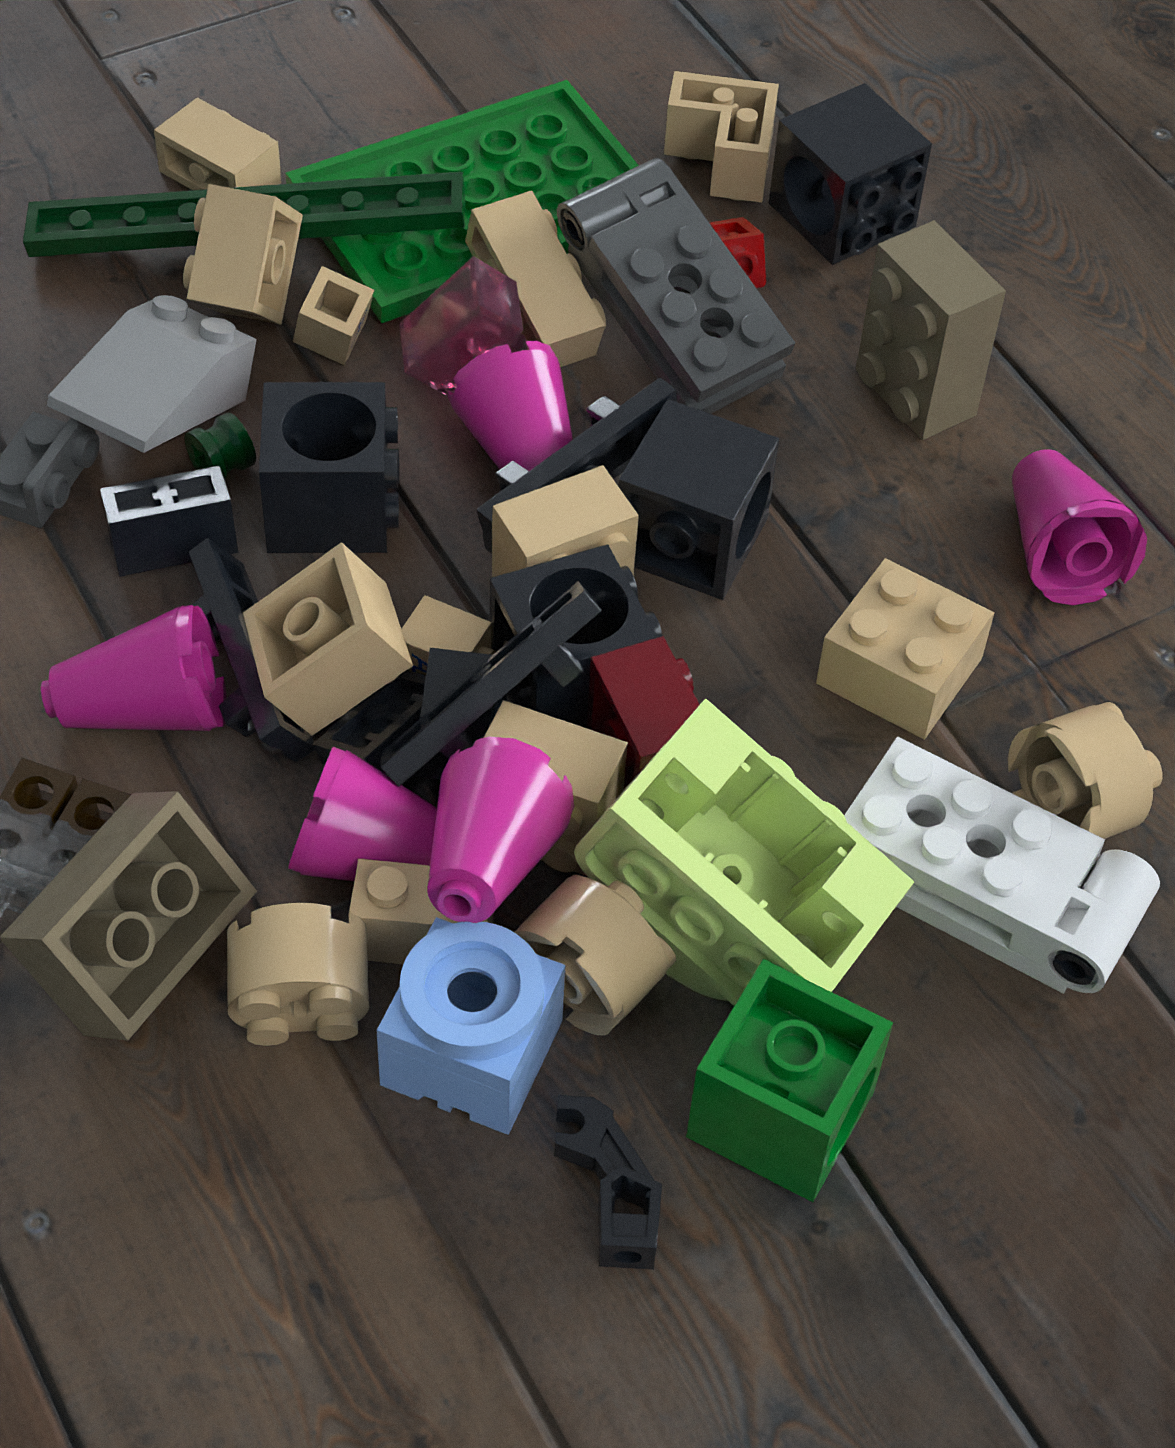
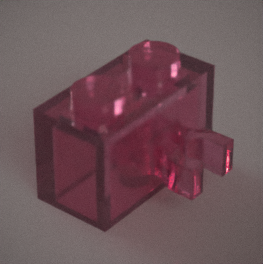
(459, 322)

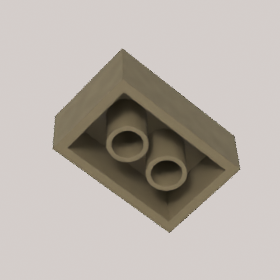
(928, 329)
(129, 915)

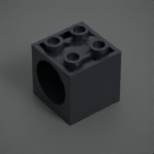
(849, 173)
(328, 466)
(699, 496)
(527, 592)

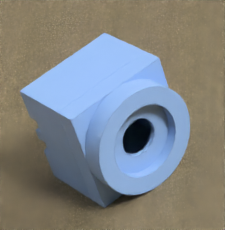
(471, 1021)

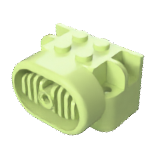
(741, 863)

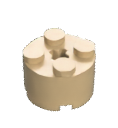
(1087, 769)
(605, 946)
(297, 973)

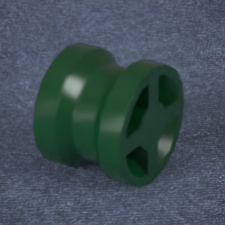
(221, 445)

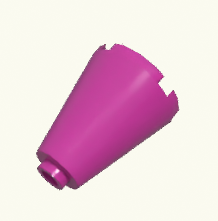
(514, 404)
(1073, 530)
(142, 679)
(361, 816)
(493, 825)

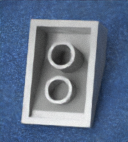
(157, 374)

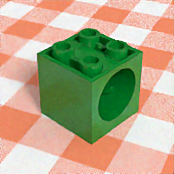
(787, 1079)

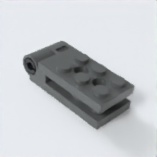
(675, 287)

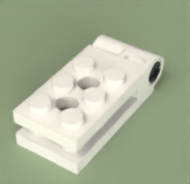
(1003, 870)

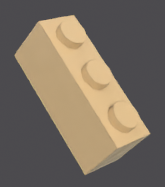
(553, 302)

